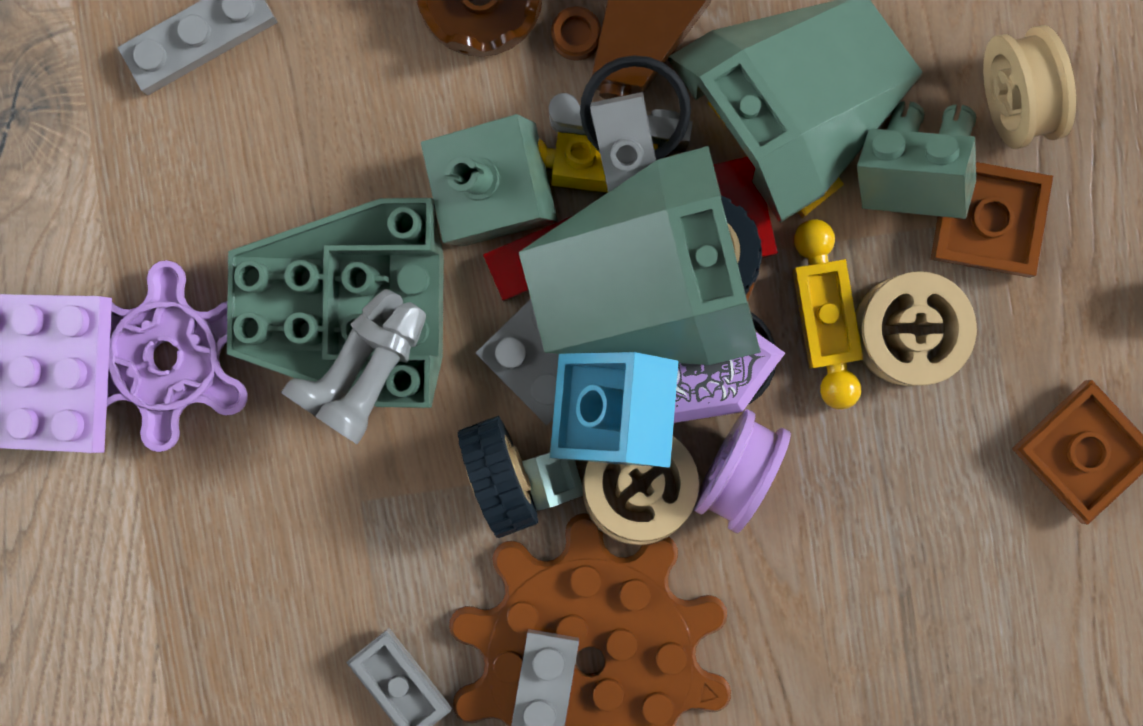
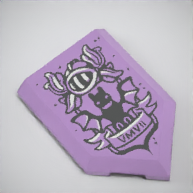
(723, 386)

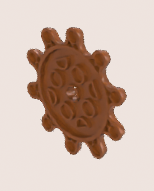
(609, 605)

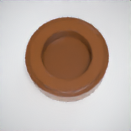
(575, 33)

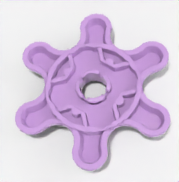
(197, 371)

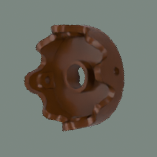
(480, 29)

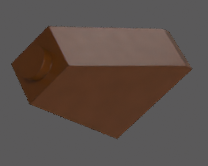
(646, 30)

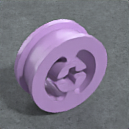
(742, 471)

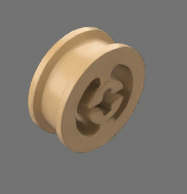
(1029, 86)
(914, 367)
(664, 516)

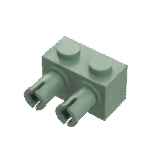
(920, 170)

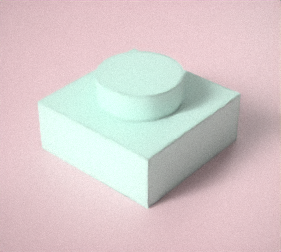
(552, 480)

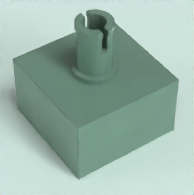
(488, 181)

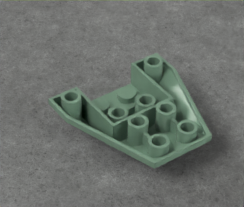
(800, 92)
(645, 271)
(307, 285)

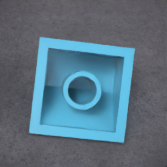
(614, 408)

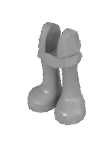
(383, 327)

